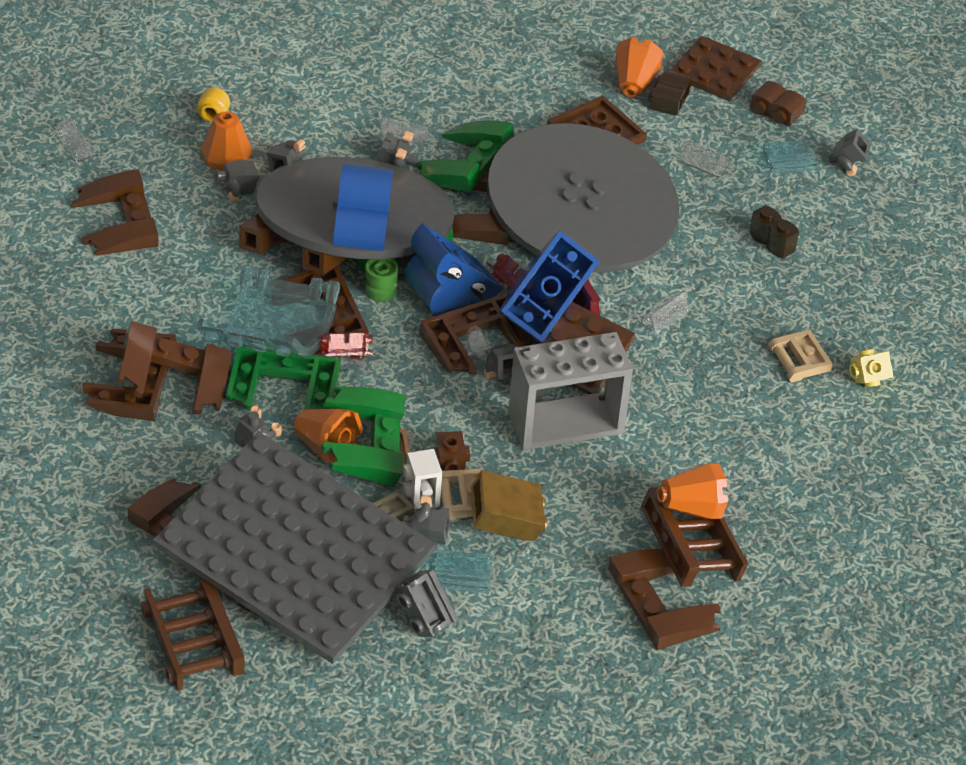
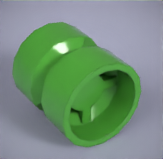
(381, 279)

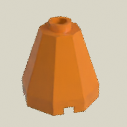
(637, 65)
(225, 141)
(327, 425)
(695, 491)

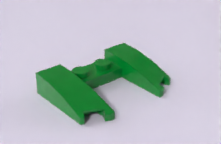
(464, 175)
(251, 364)
(382, 459)

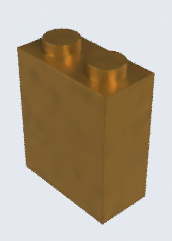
(508, 506)

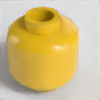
(212, 102)

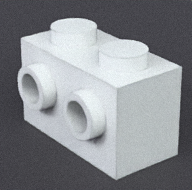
(422, 477)

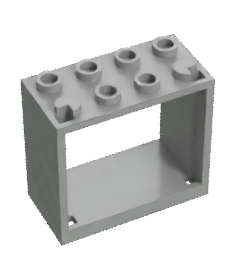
(567, 364)

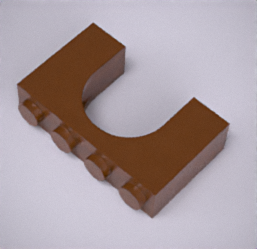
(258, 237)

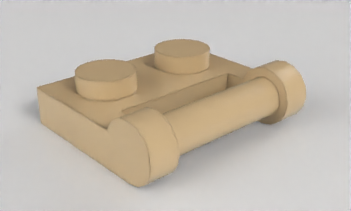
(807, 352)
(464, 479)

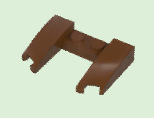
(480, 226)
(139, 229)
(347, 316)
(443, 331)
(209, 365)
(120, 399)
(154, 509)
(663, 627)

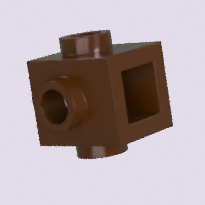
(451, 450)

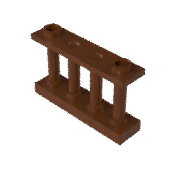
(679, 549)
(212, 615)

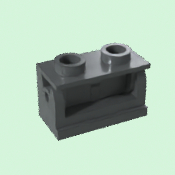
(425, 603)

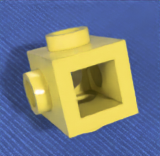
(870, 367)

